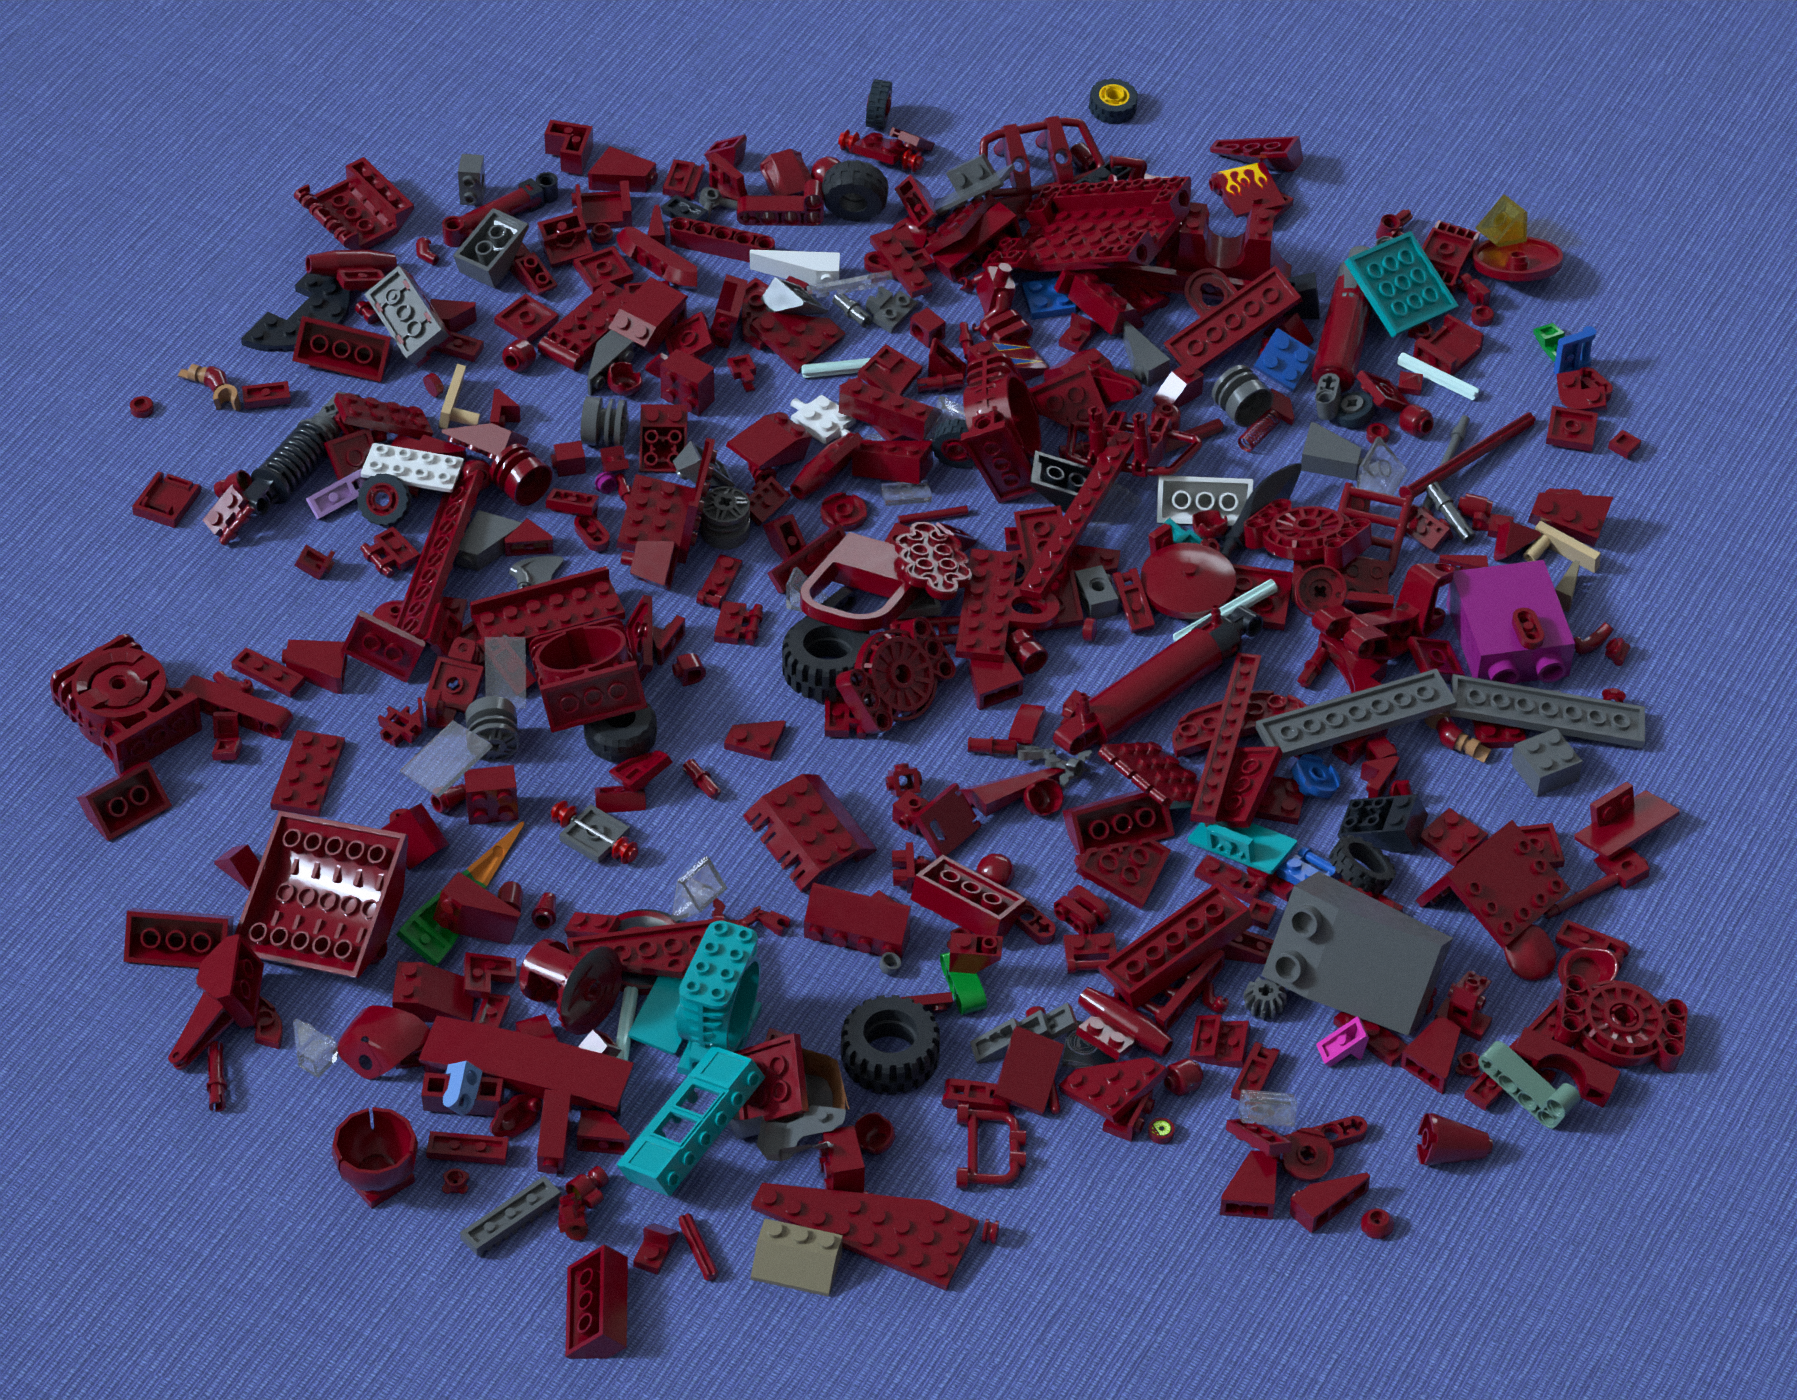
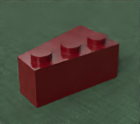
(893, 460)
(1572, 514)

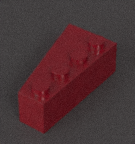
(974, 248)

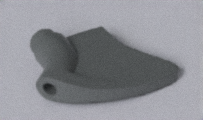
(535, 570)

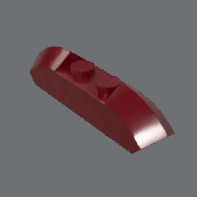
(657, 258)

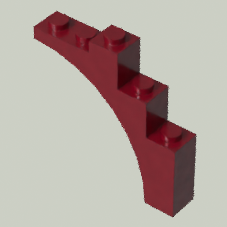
(1359, 675)

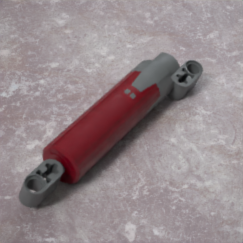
(1341, 339)

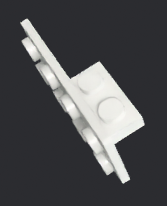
(414, 466)

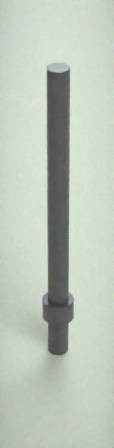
(1457, 436)

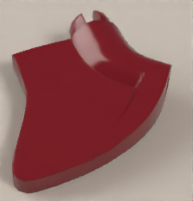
(910, 235)

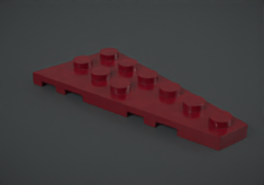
(650, 950)

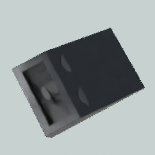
(1386, 822)

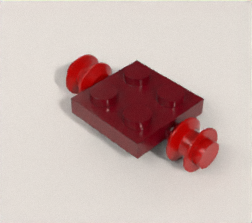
(881, 149)

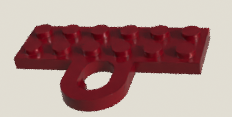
(1234, 319)
(1034, 531)
(989, 605)

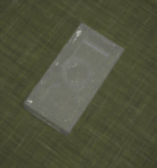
(906, 493)

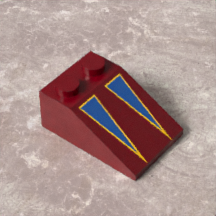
(1022, 354)

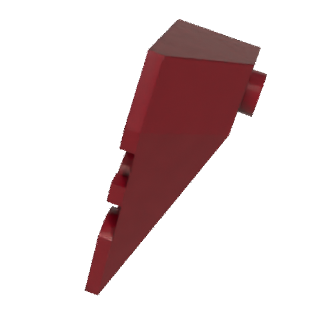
(1275, 152)

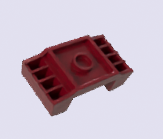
(1449, 249)

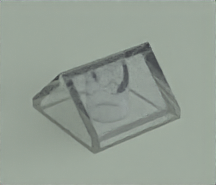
(1380, 469)
(697, 889)

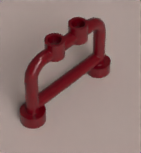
(1016, 1139)

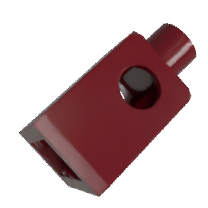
(653, 562)

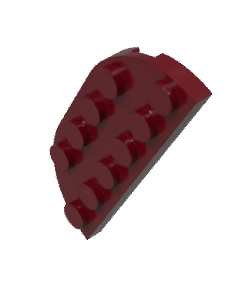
(1198, 726)

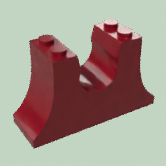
(1236, 257)

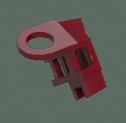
(413, 723)

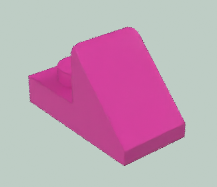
(1344, 1041)

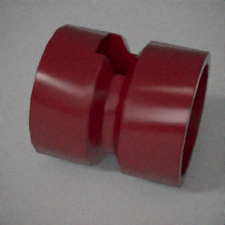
(1026, 651)

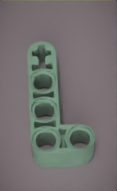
(1527, 1086)

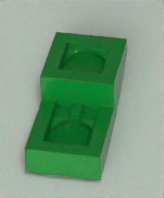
(1548, 338)

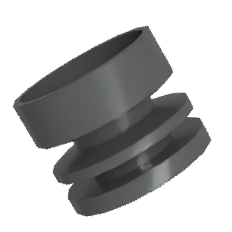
(1242, 395)
(605, 422)
(725, 518)
(496, 722)

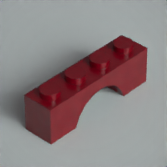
(1592, 1077)

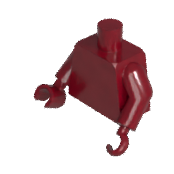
(994, 290)

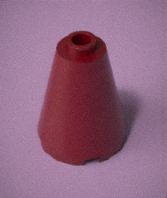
(1450, 1141)

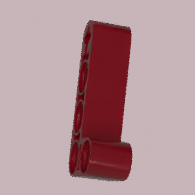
(783, 210)

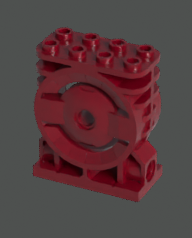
(1001, 425)
(586, 674)
(113, 707)

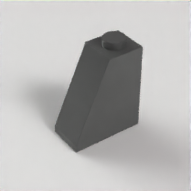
(1330, 454)
(484, 540)

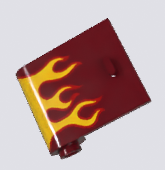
(1247, 188)

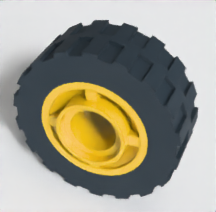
(1113, 101)

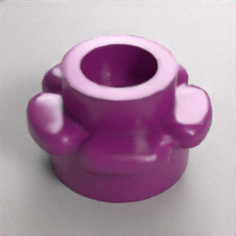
(605, 482)

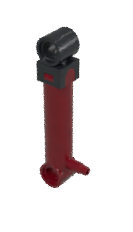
(529, 196)

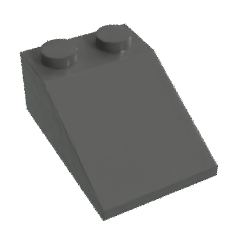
(491, 248)

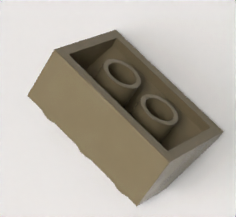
(797, 1257)

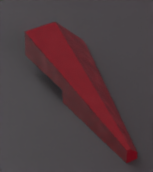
(999, 793)

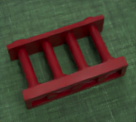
(1182, 998)

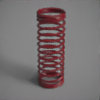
(1250, 439)

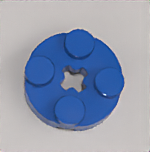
(1315, 776)

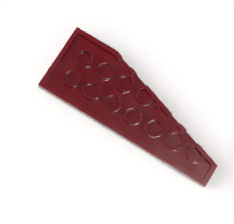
(892, 1230)

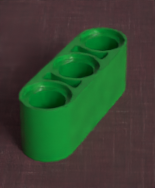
(964, 987)

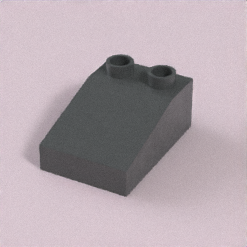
(1356, 954)

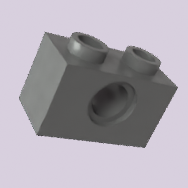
(471, 179)
(1097, 592)

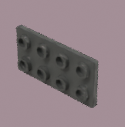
(970, 181)

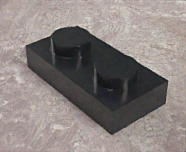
(681, 207)

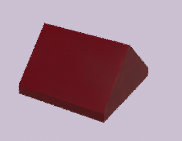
(423, 834)

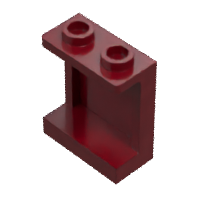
(604, 207)
(728, 310)
(1450, 346)

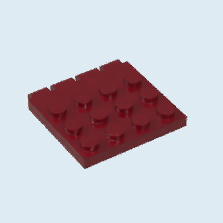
(1153, 772)

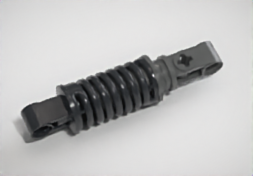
(293, 460)

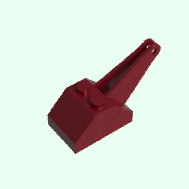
(1112, 385)
(230, 994)

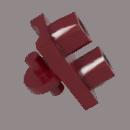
(905, 858)
(572, 1217)

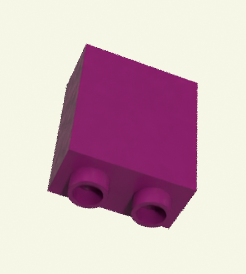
(1482, 613)

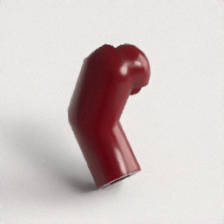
(424, 253)
(1213, 1003)

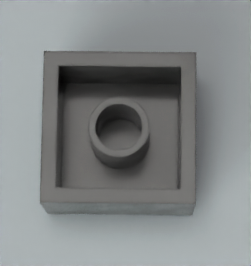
(1546, 762)

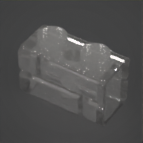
(1267, 1108)

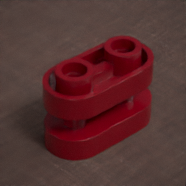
(1006, 327)
(1082, 910)

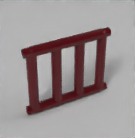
(1400, 524)

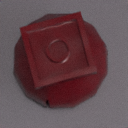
(376, 1159)

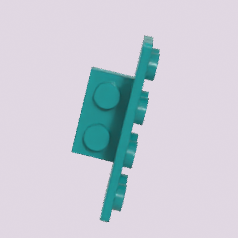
(1250, 846)
(658, 1017)

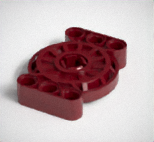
(1308, 533)
(876, 680)
(1594, 1014)

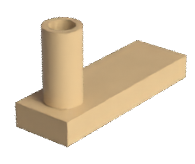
(448, 411)
(1563, 545)

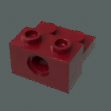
(564, 238)

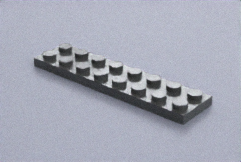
(1548, 710)
(1357, 714)

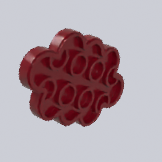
(933, 561)

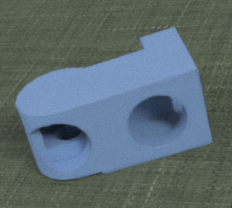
(462, 1087)

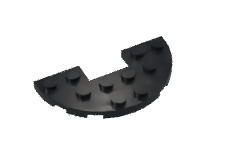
(325, 302)

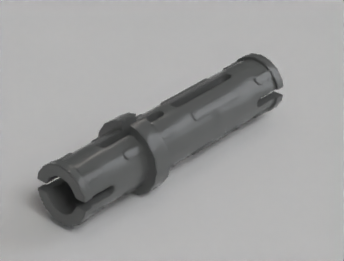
(1445, 505)

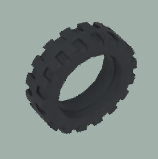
(1373, 880)

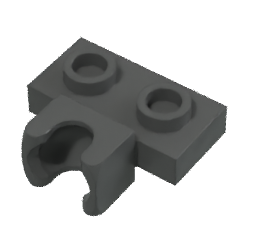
(890, 310)

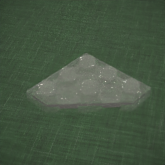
(850, 284)

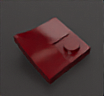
(726, 178)
(890, 371)
(639, 770)

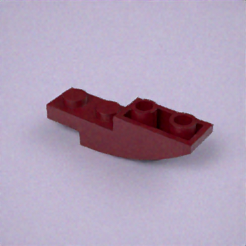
(531, 272)

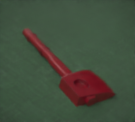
(1624, 868)

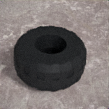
(855, 190)
(622, 743)

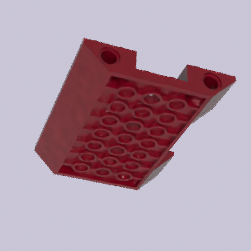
(1097, 225)

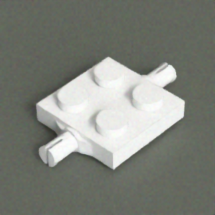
(821, 419)

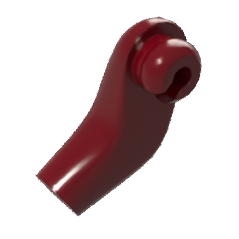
(1594, 641)
(245, 687)

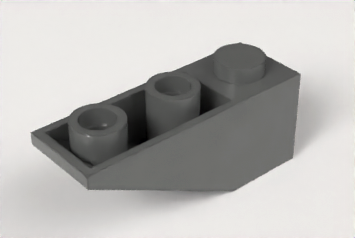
(609, 350)

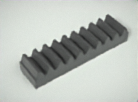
(510, 1216)

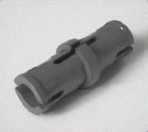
(852, 309)

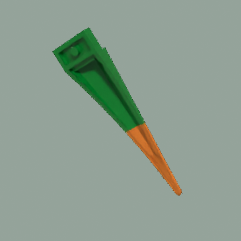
(426, 934)

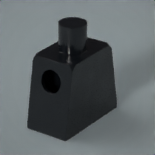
(1307, 289)

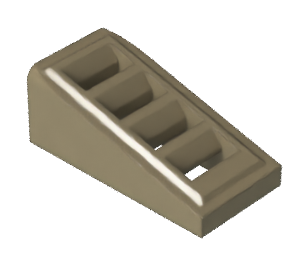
(1567, 585)

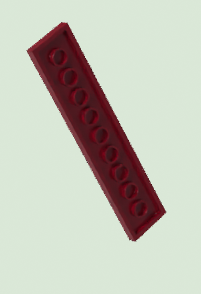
(438, 555)

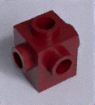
(912, 776)
(905, 809)

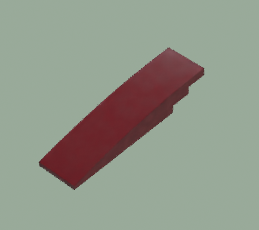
(529, 1062)

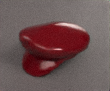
(1531, 954)
(1590, 963)

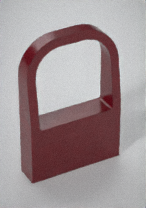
(865, 566)

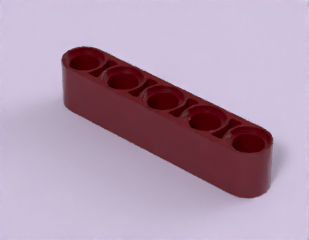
(717, 239)
(253, 712)

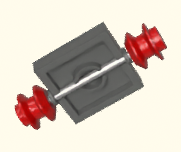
(594, 833)

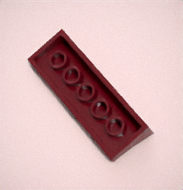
(1176, 945)

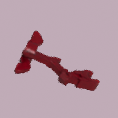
(768, 919)

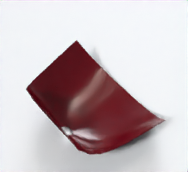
(391, 1038)

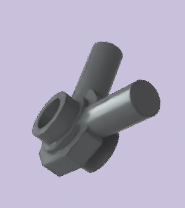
(712, 198)

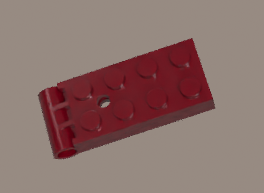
(577, 334)

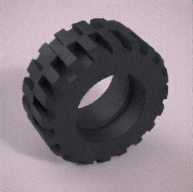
(801, 655)
(885, 1070)

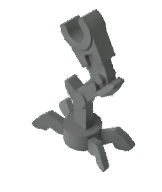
(1073, 768)

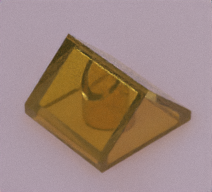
(1505, 223)

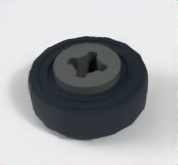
(1355, 410)

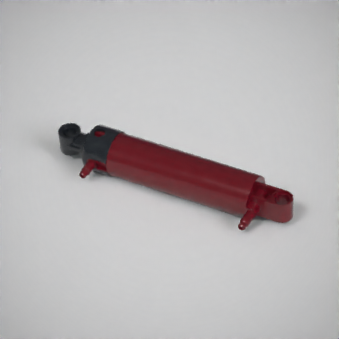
(1157, 680)

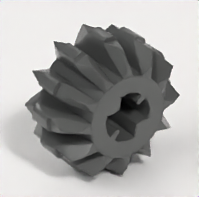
(1265, 998)

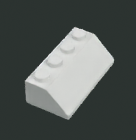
(1185, 495)

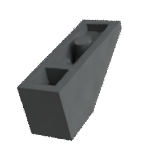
(1144, 357)

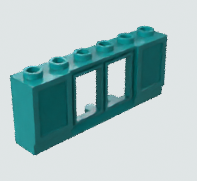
(664, 1163)

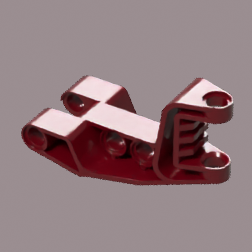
(1385, 632)

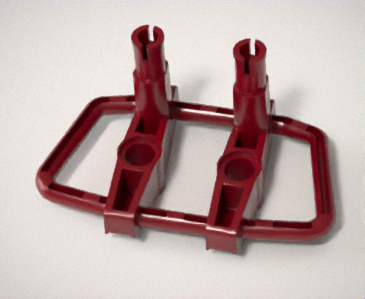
(1056, 143)
(1149, 441)

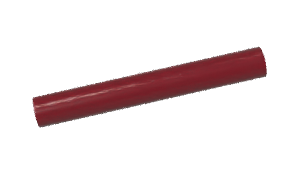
(933, 515)

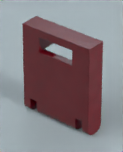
(166, 501)
(953, 818)

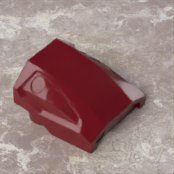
(785, 173)

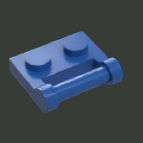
(1569, 352)
(1297, 869)

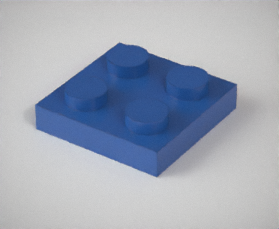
(1044, 300)
(1284, 359)

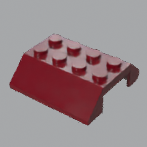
(359, 209)
(808, 827)

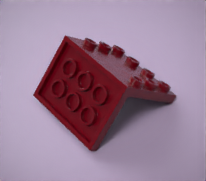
(666, 509)
(1502, 884)

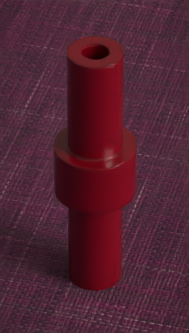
(965, 338)
(624, 489)

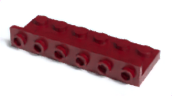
(548, 606)

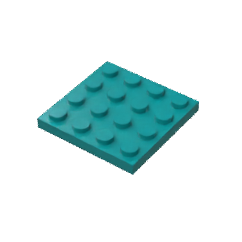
(1401, 284)

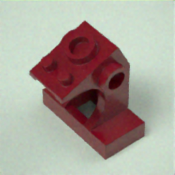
(1464, 1003)

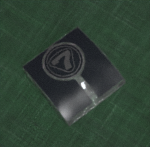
(1082, 1054)

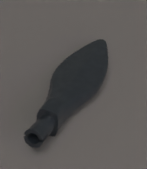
(1276, 486)

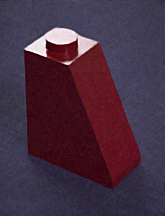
(622, 166)
(318, 661)
(1433, 1053)
(555, 1131)
(1252, 1188)

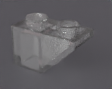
(314, 1050)

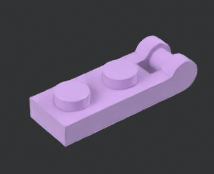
(335, 495)

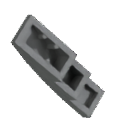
(995, 1042)

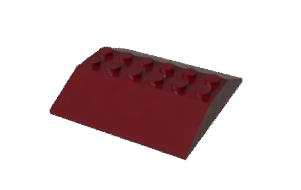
(324, 894)

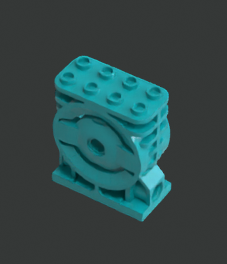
(719, 993)

